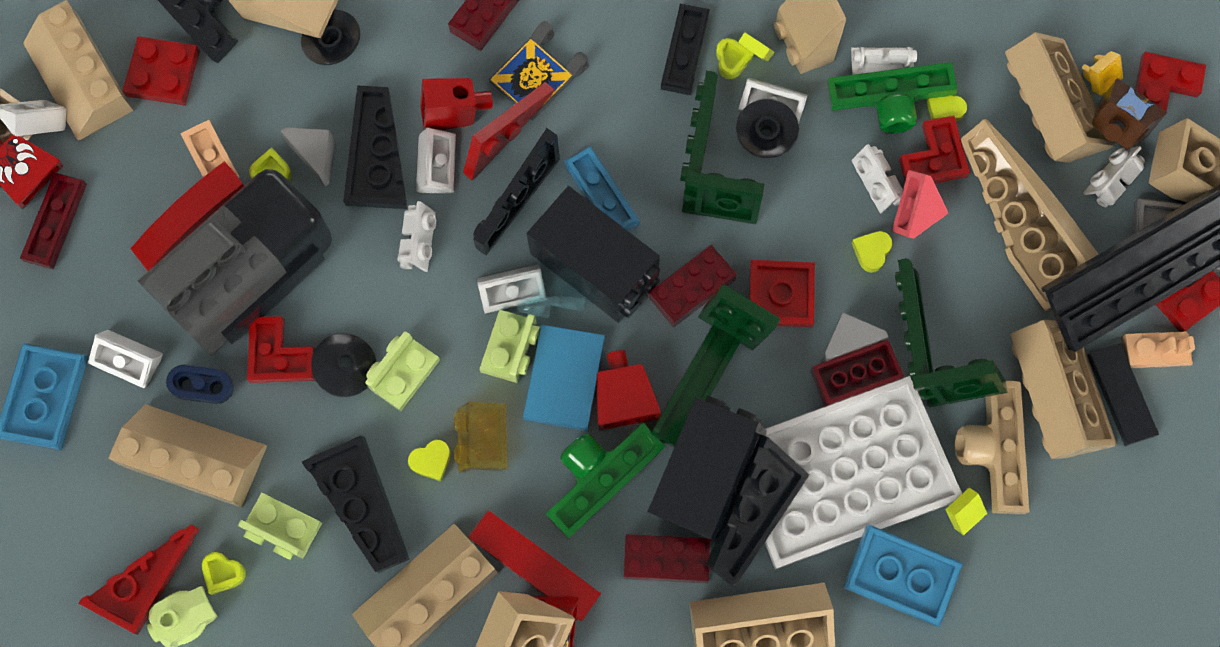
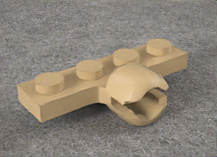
(1000, 449)

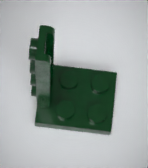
(713, 193)
(732, 322)
(947, 384)

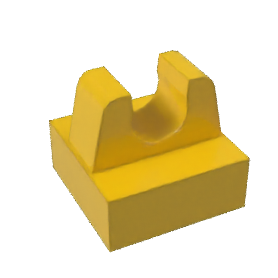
(1103, 72)

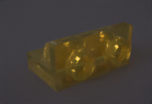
(481, 437)

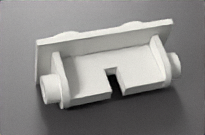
(881, 59)
(1123, 165)
(872, 169)
(420, 224)

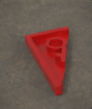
(505, 128)
(133, 593)

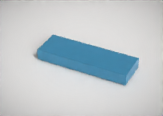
(600, 188)

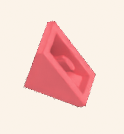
(918, 206)

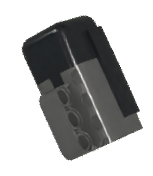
(240, 261)

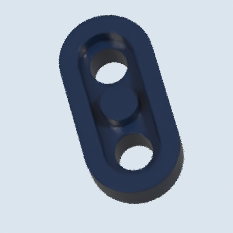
(201, 384)

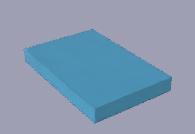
(564, 377)
(42, 396)
(903, 575)

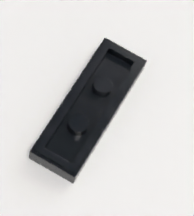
(685, 49)
(1122, 394)

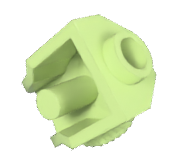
(180, 617)

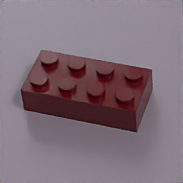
(479, 20)
(692, 286)
(856, 373)
(666, 558)

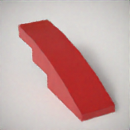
(186, 215)
(532, 562)

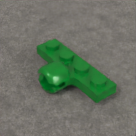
(893, 92)
(600, 475)

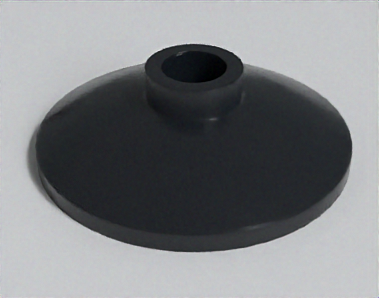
(340, 27)
(767, 115)
(333, 376)

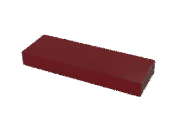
(53, 221)

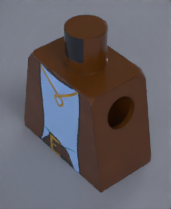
(1126, 115)

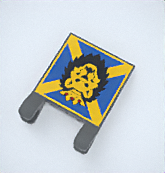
(533, 66)

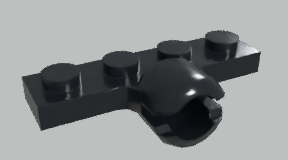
(202, 25)

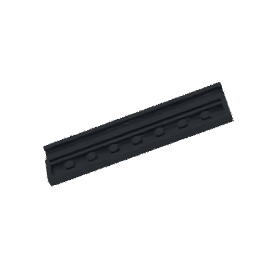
(1137, 272)

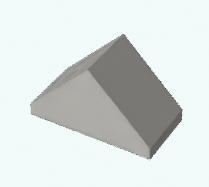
(314, 148)
(851, 336)

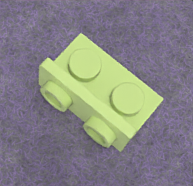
(509, 346)
(401, 370)
(281, 526)

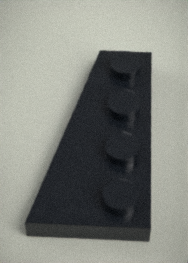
(374, 158)
(519, 191)
(356, 492)
(758, 505)

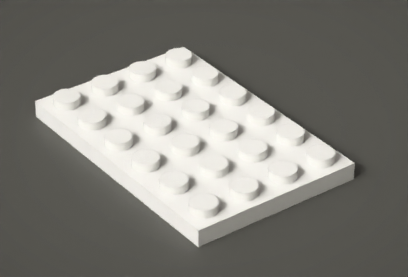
(866, 464)

